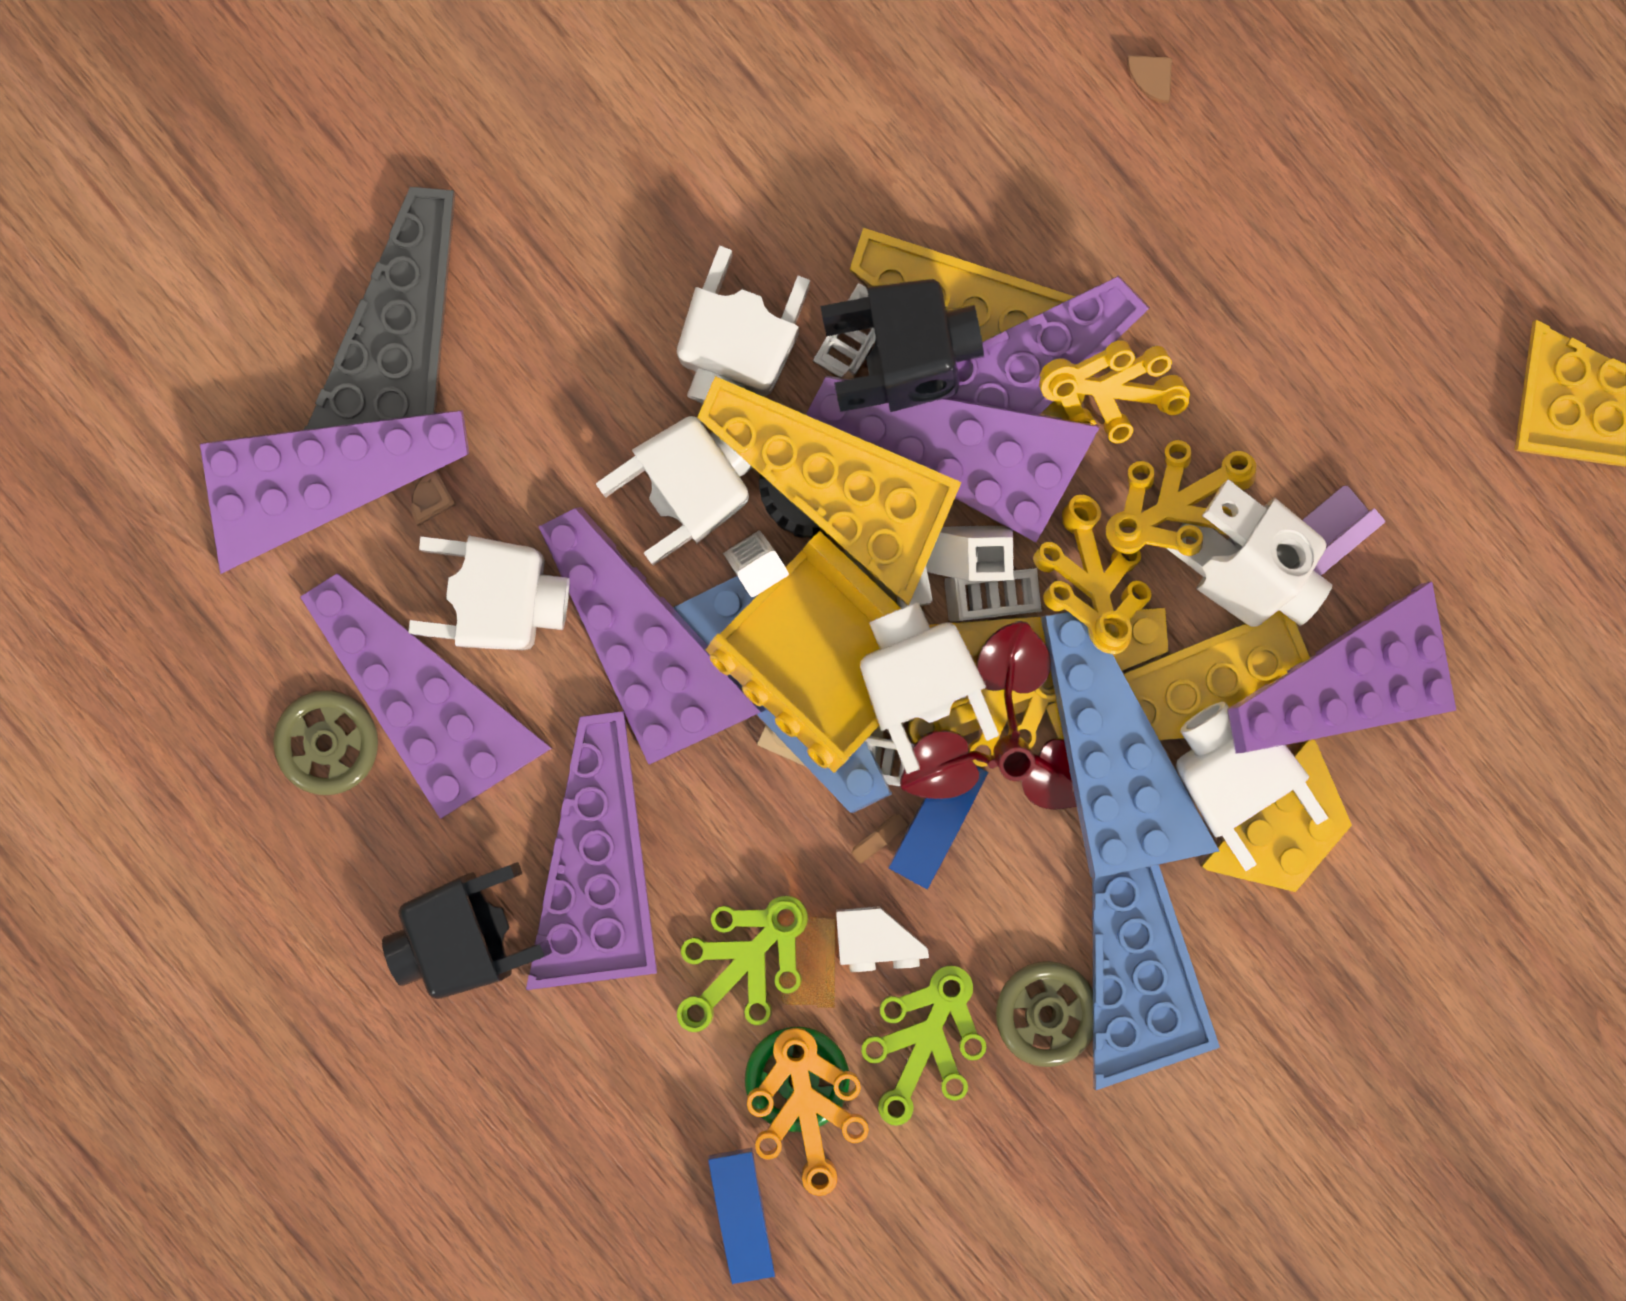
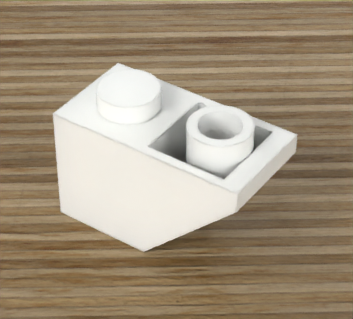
(973, 553)
(874, 936)

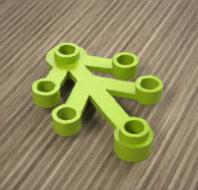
(748, 957)
(928, 1038)

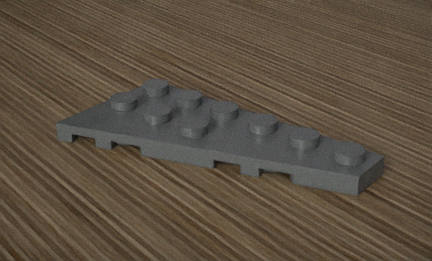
(396, 334)

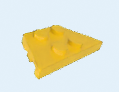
(1283, 834)

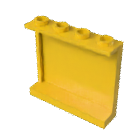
(803, 651)

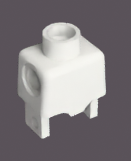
(737, 334)
(691, 479)
(1263, 562)
(497, 595)
(920, 676)
(1237, 786)

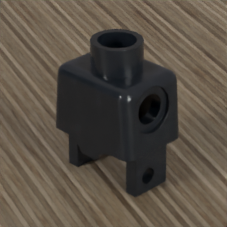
(913, 344)
(456, 938)

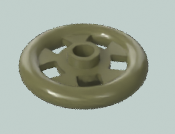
(340, 777)
(1021, 1039)

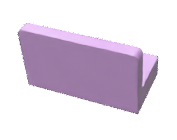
(1342, 524)

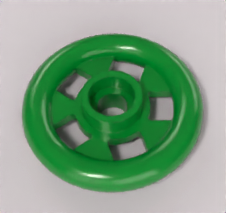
(755, 1075)

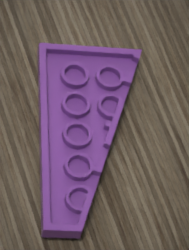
(1070, 331)
(1006, 459)
(295, 481)
(643, 643)
(1362, 680)
(434, 716)
(596, 879)

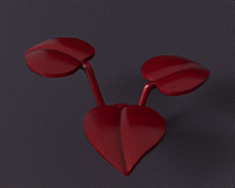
(1009, 661)

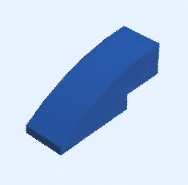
(932, 835)
(741, 1215)

